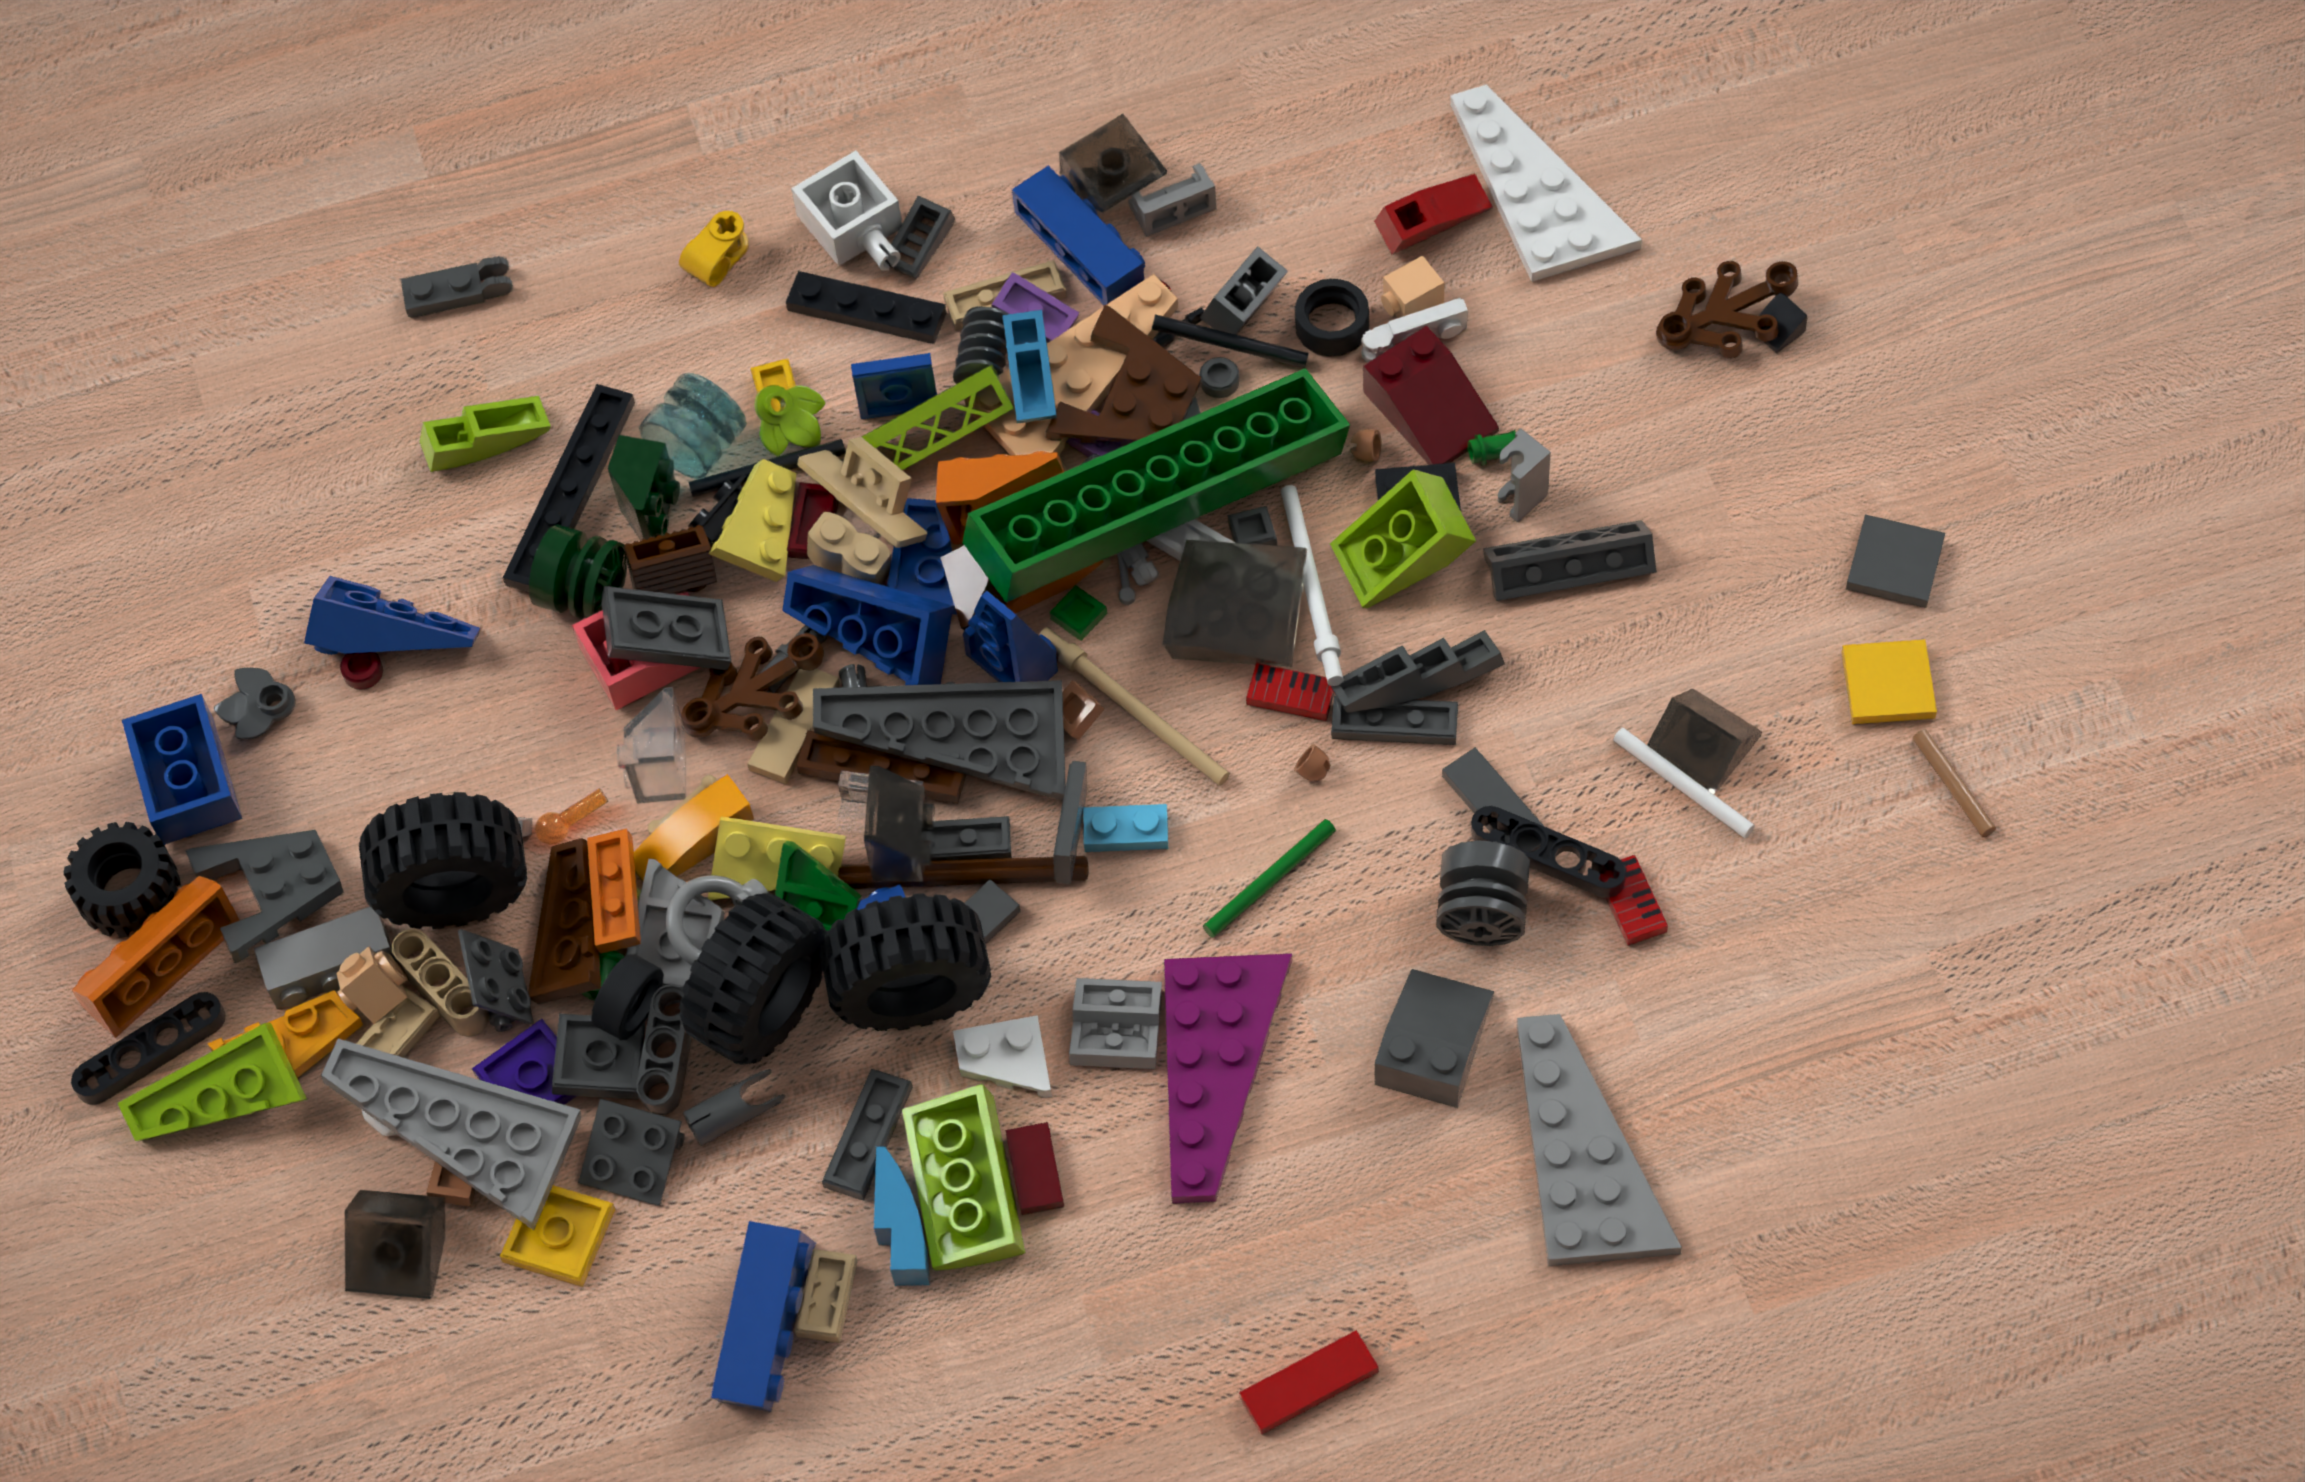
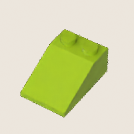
(1402, 538)

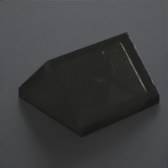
(1703, 738)

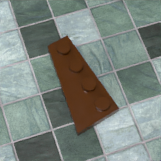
(565, 943)

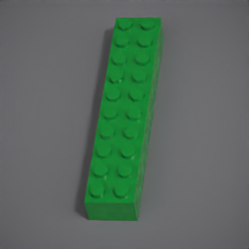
(1154, 484)

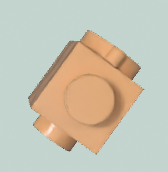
(371, 983)

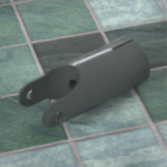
(726, 1110)

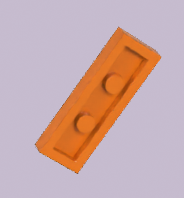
(613, 891)

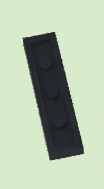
(866, 307)

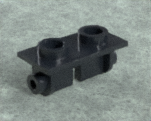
(714, 520)

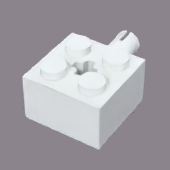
(850, 211)

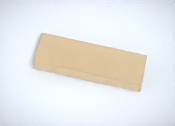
(983, 293)
(781, 746)

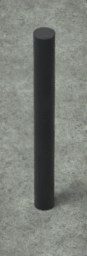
(1229, 341)
(788, 461)

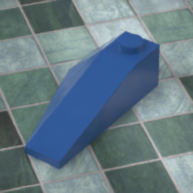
(356, 620)
(1007, 645)

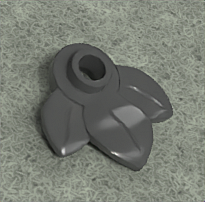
(251, 706)

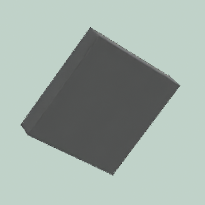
(1895, 561)
(594, 1061)

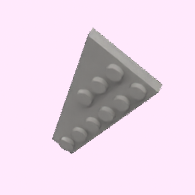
(479, 1131)
(1586, 1174)

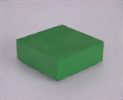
(1078, 613)

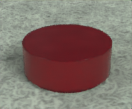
(361, 669)

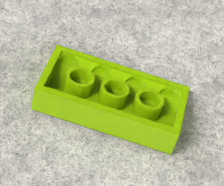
(963, 1180)

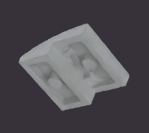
(1115, 1023)

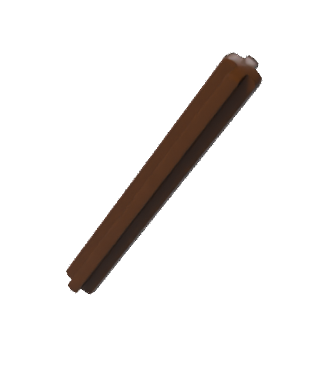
(969, 872)

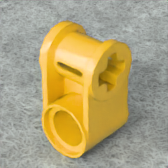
(715, 249)

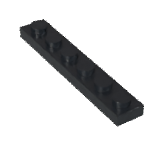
(573, 477)

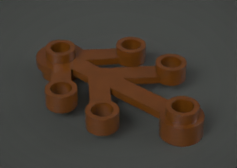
(1725, 311)
(709, 712)

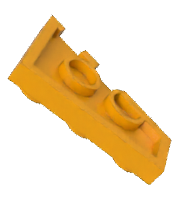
(309, 1030)

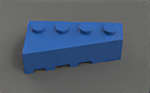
(886, 625)

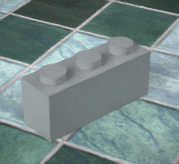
(309, 959)

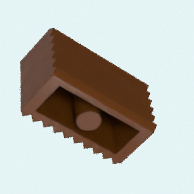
(671, 562)

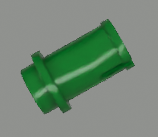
(1488, 448)

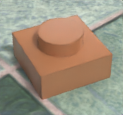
(1079, 710)
(448, 1185)

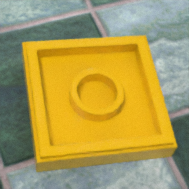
(1888, 681)
(563, 1238)

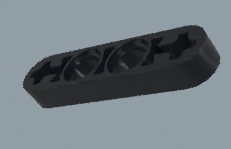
(1551, 845)
(152, 1054)

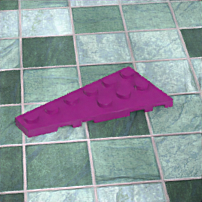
(1215, 1042)

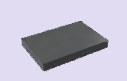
(665, 628)

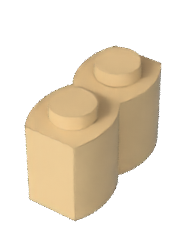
(840, 548)

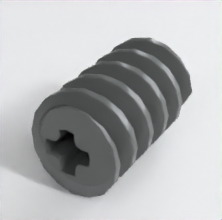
(981, 342)

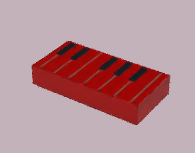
(1290, 692)
(1636, 905)

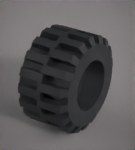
(109, 854)

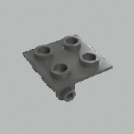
(496, 980)
(630, 1152)

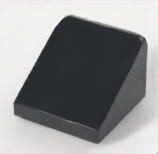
(1790, 321)

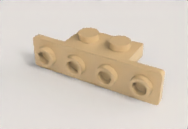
(868, 487)

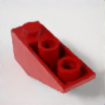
(1431, 212)

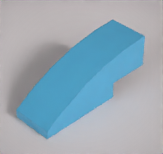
(1029, 366)
(899, 1223)

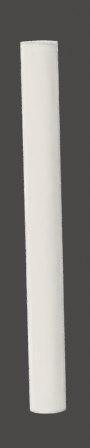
(1684, 783)

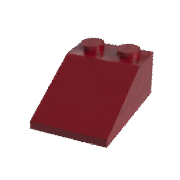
(1427, 397)

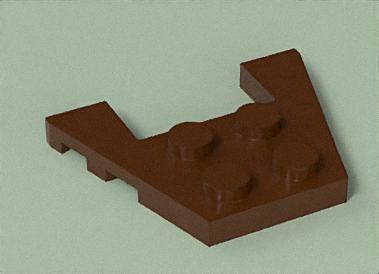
(1146, 396)

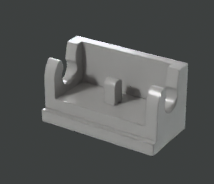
(1174, 203)
(1528, 474)

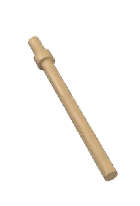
(1076, 659)

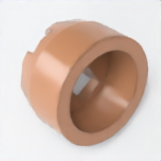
(1368, 445)
(1313, 764)

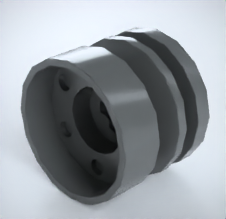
(1483, 893)

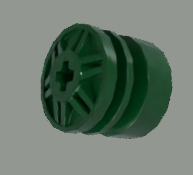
(574, 570)

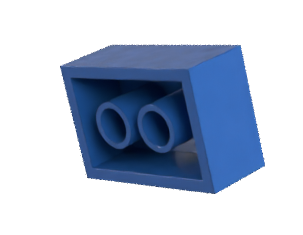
(181, 769)

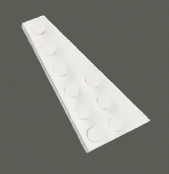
(1542, 201)

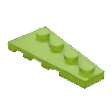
(224, 1084)

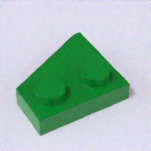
(813, 886)

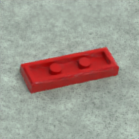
(1308, 1382)

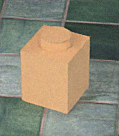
(1412, 288)

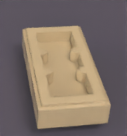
(402, 1026)
(826, 1296)

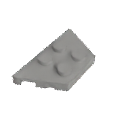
(698, 922)

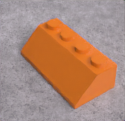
(156, 955)

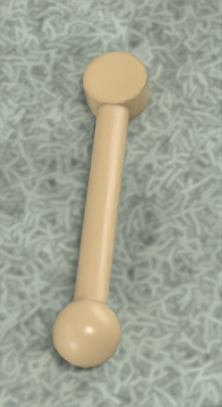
(705, 782)

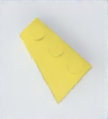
(760, 523)

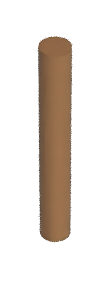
(1954, 783)

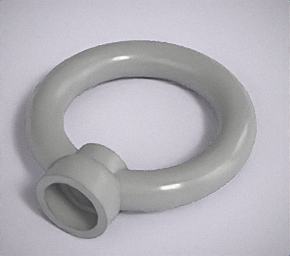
(690, 890)

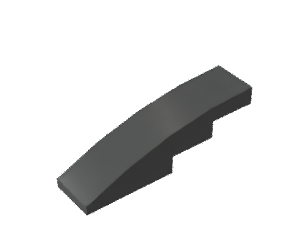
(1408, 677)

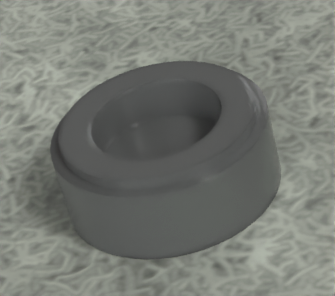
(1219, 377)

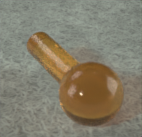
(553, 827)

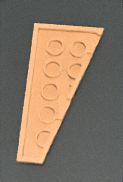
(1079, 369)

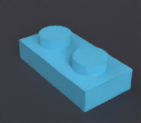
(1125, 828)

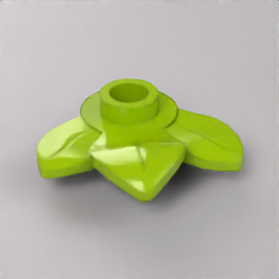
(794, 420)

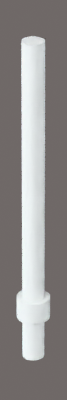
(1326, 644)

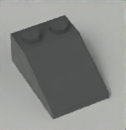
(1432, 1038)

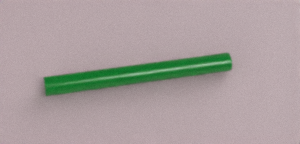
(1269, 878)

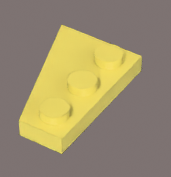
(754, 850)

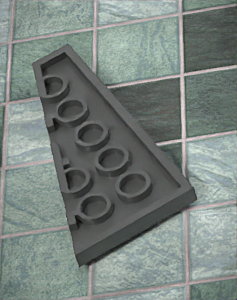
(978, 729)

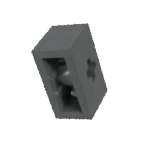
(1244, 293)

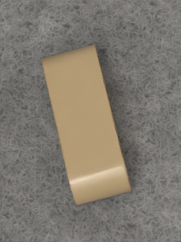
(431, 967)

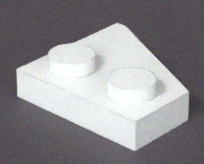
(1005, 1053)

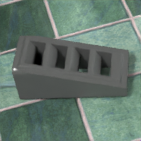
(921, 209)

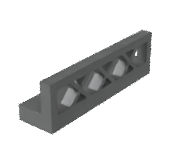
(1571, 560)

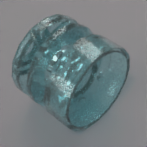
(694, 424)

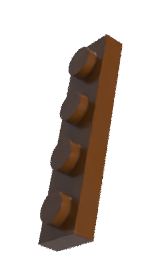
(827, 756)

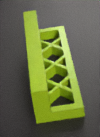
(935, 406)

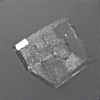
(655, 751)

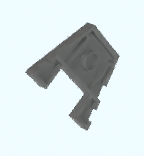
(286, 875)

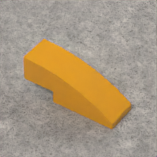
(693, 829)

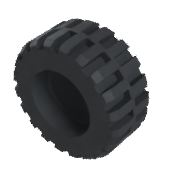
(442, 860)
(905, 962)
(753, 979)

